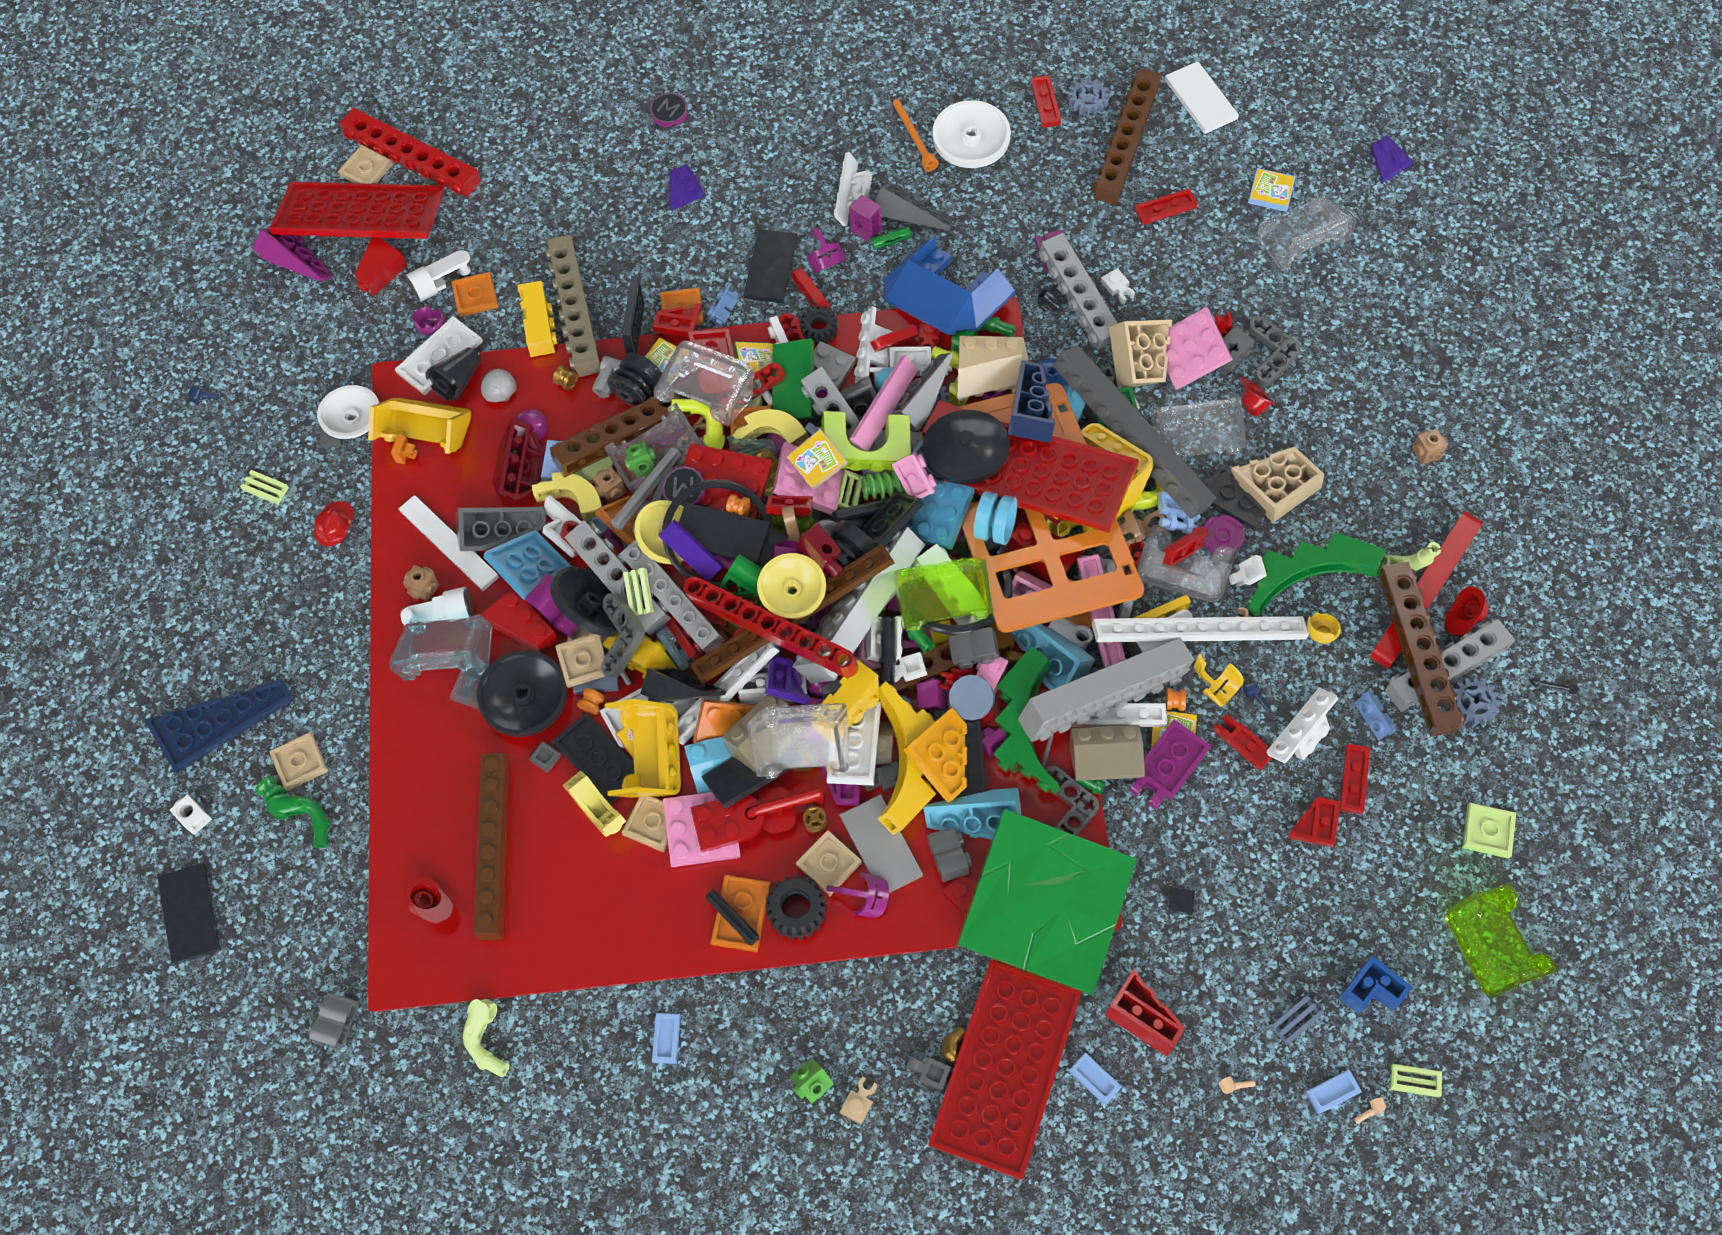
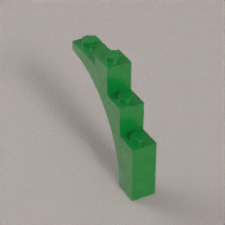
(1308, 560)
(1016, 690)

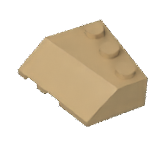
(1140, 352)
(988, 364)
(1280, 481)

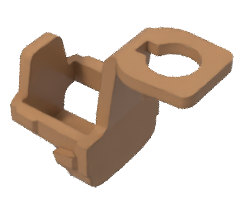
(1135, 526)

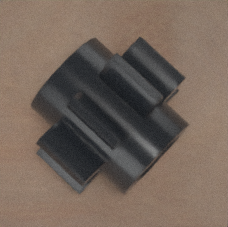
(1050, 299)

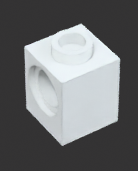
(196, 820)

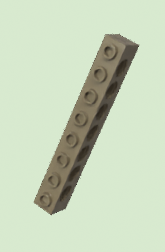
(574, 306)

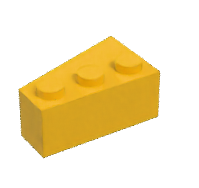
(537, 319)
(647, 655)
(857, 692)

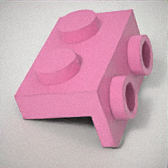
(914, 476)

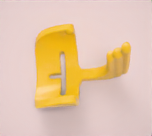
(1234, 678)

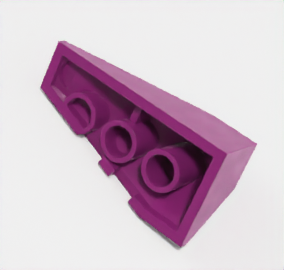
(290, 254)

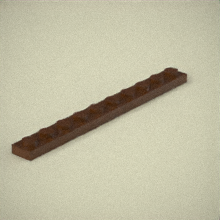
(748, 642)

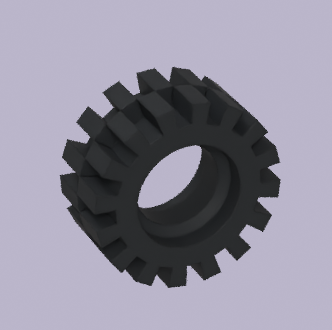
(815, 316)

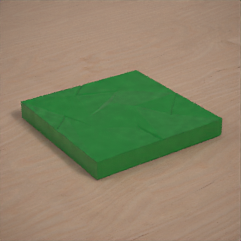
(1046, 902)

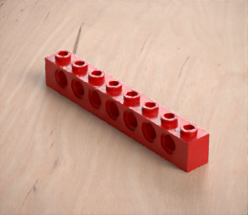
(410, 152)

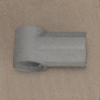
(607, 368)
(1071, 631)

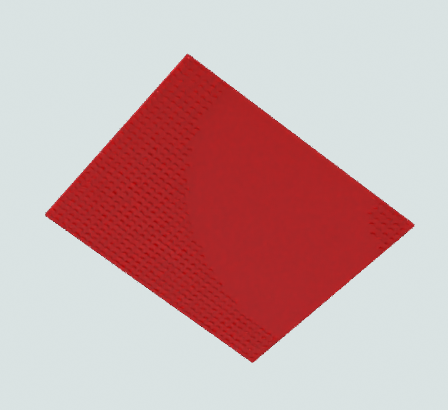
(576, 901)

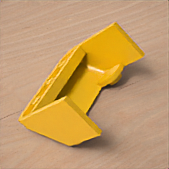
(419, 421)
(1101, 437)
(653, 746)

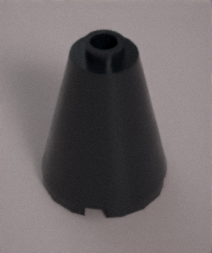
(454, 373)

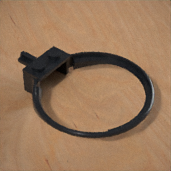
(772, 538)
(963, 549)

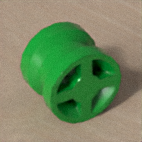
(268, 788)

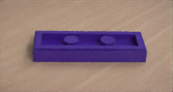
(691, 550)

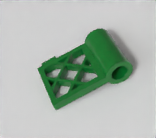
(745, 575)

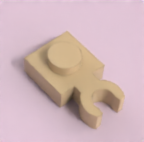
(857, 1105)

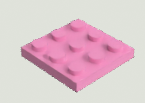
(1195, 348)
(791, 483)
(682, 835)

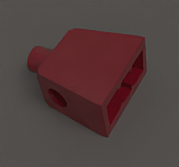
(822, 549)

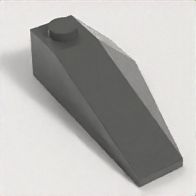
(490, 527)

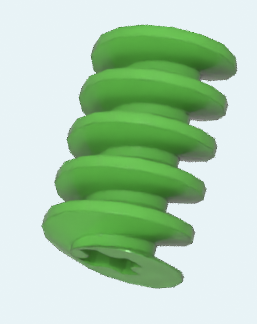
(881, 485)

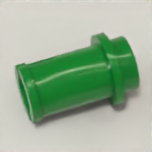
(1095, 786)

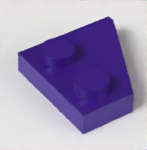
(1389, 158)
(683, 187)
(784, 680)

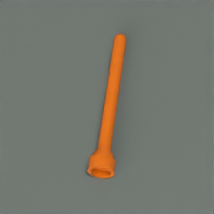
(929, 160)

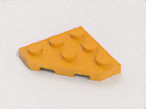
(942, 754)

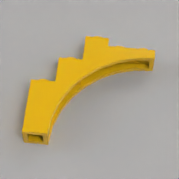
(910, 790)

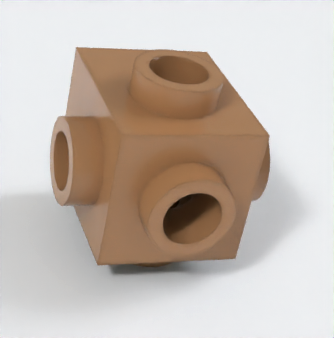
(1429, 446)
(609, 484)
(420, 582)

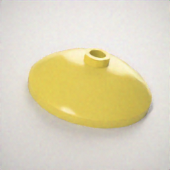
(649, 527)
(788, 573)

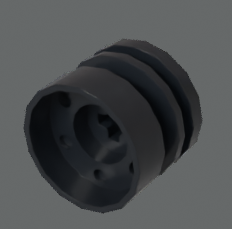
(634, 379)
(851, 541)

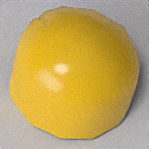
(1323, 628)

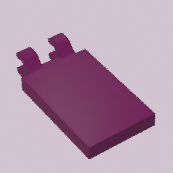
(1170, 763)

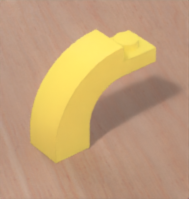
(772, 422)
(573, 488)
(594, 804)

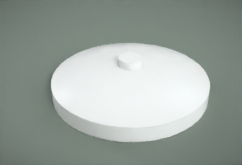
(971, 134)

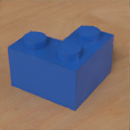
(1375, 981)

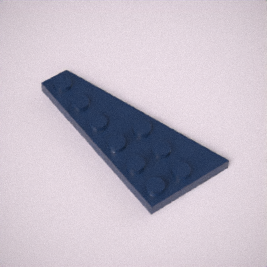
(208, 725)

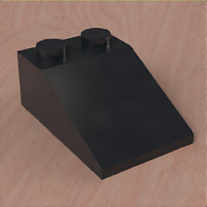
(675, 685)

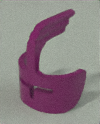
(824, 262)
(881, 889)

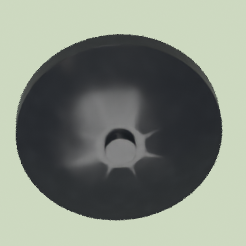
(966, 446)
(580, 599)
(522, 693)

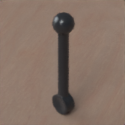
(1573, 689)

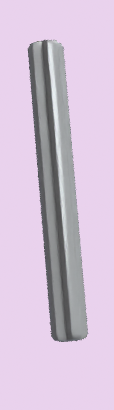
(645, 489)

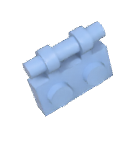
(1168, 507)

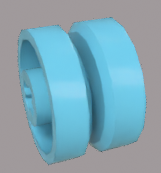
(995, 518)

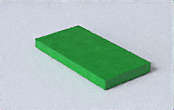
(798, 362)

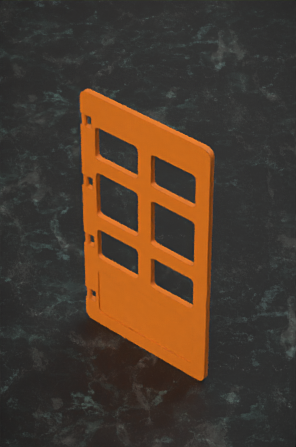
(1063, 597)

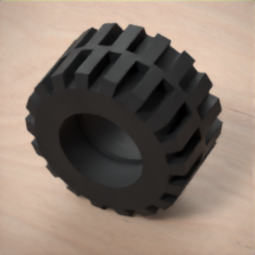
(796, 888)

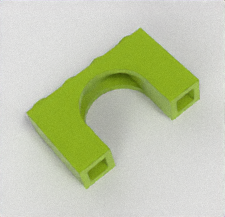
(896, 447)

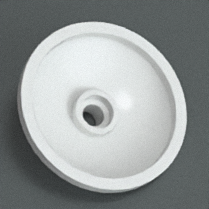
(341, 407)

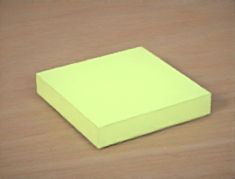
(1489, 830)

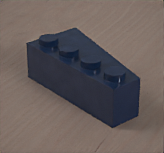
(1031, 408)

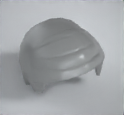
(498, 385)

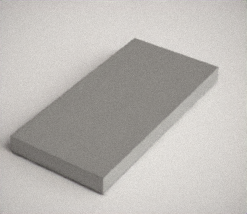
(880, 850)

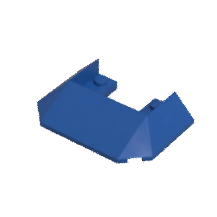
(922, 293)

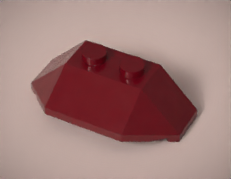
(518, 461)

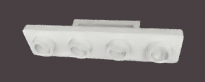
(851, 187)
(865, 352)
(918, 356)
(559, 515)
(1305, 728)

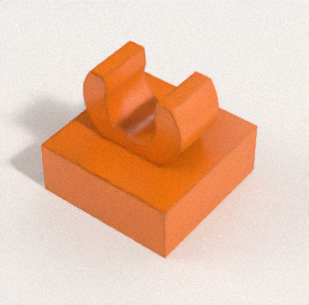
(403, 449)

